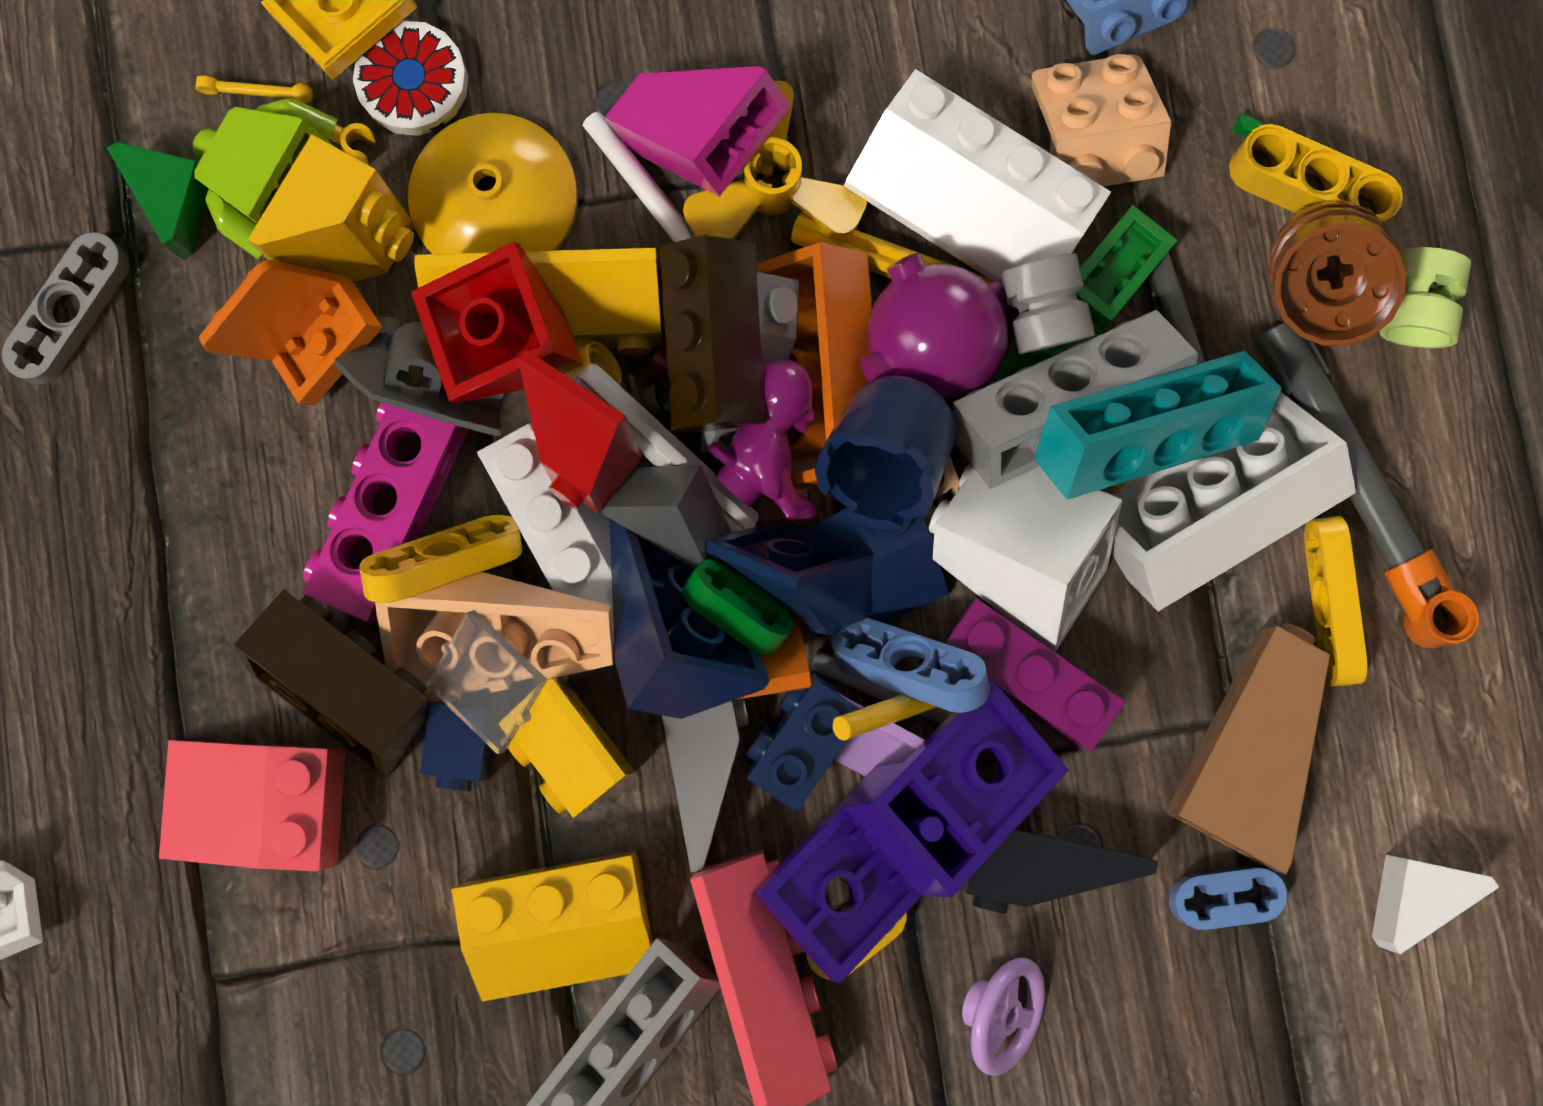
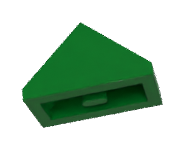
(166, 193)

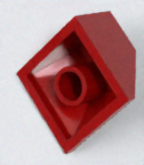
(485, 320)
(578, 436)

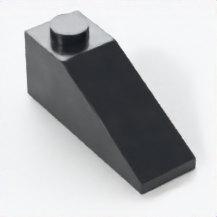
(1043, 868)

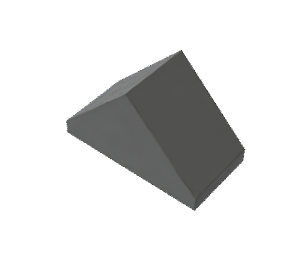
(670, 510)

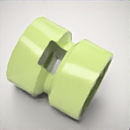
(1429, 309)

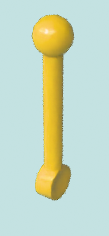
(212, 86)

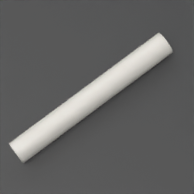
(637, 177)

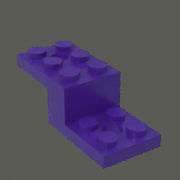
(911, 833)

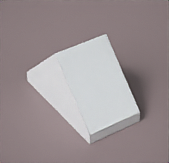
(1422, 898)

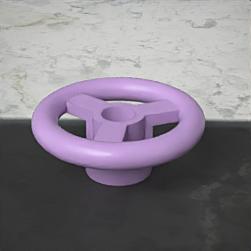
(996, 1013)

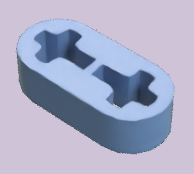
(1228, 911)

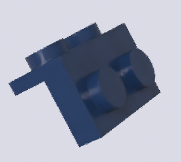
(802, 744)

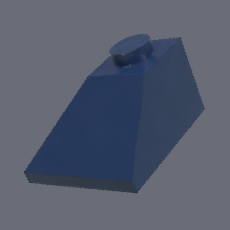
(902, 566)
(801, 569)

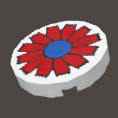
(411, 79)

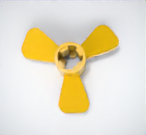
(825, 202)

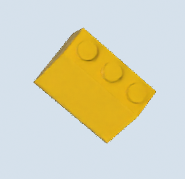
(334, 216)
(553, 925)

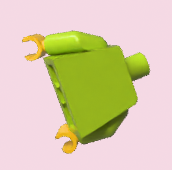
(253, 155)

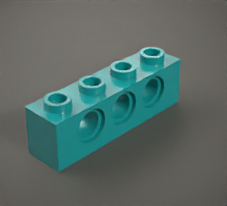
(1155, 424)

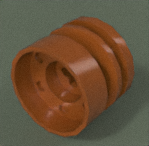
(1340, 305)

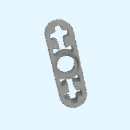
(40, 312)

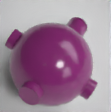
(938, 328)

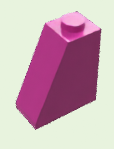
(699, 120)

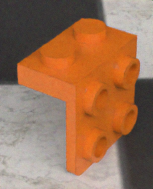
(296, 321)

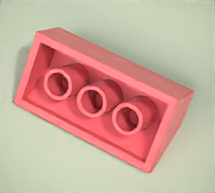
(762, 985)

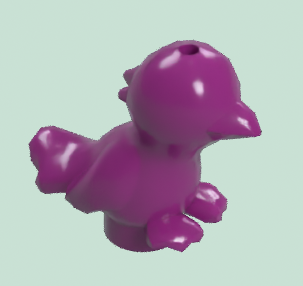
(761, 454)

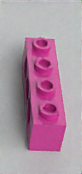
(353, 519)

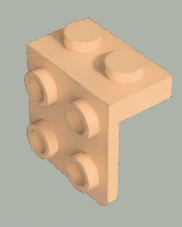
(1105, 118)

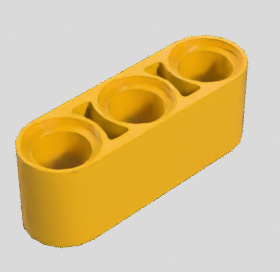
(1293, 157)

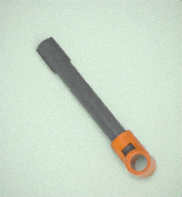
(1412, 572)

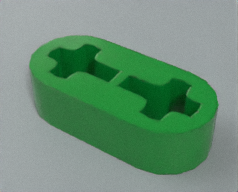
(738, 607)

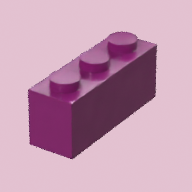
(1036, 677)

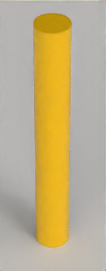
(878, 716)

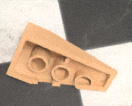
(547, 627)

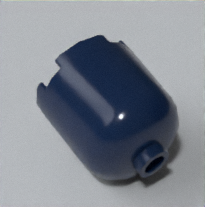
(888, 452)

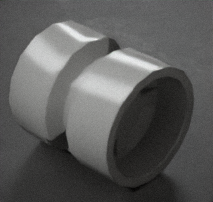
(1047, 303)

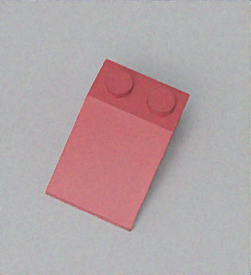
(253, 805)

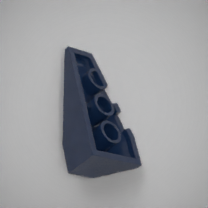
(665, 650)

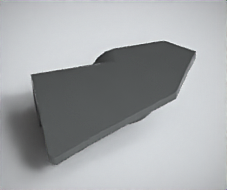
(411, 381)

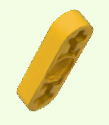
(440, 558)
(1335, 599)

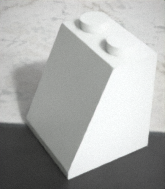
(1027, 548)

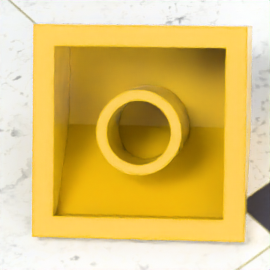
(569, 750)

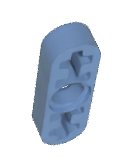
(923, 683)

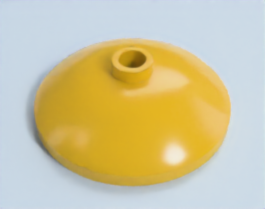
(531, 197)

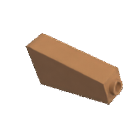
(1258, 750)

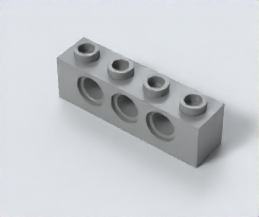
(1004, 421)
(632, 1030)

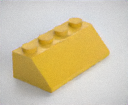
(603, 292)

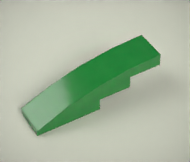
(1108, 278)

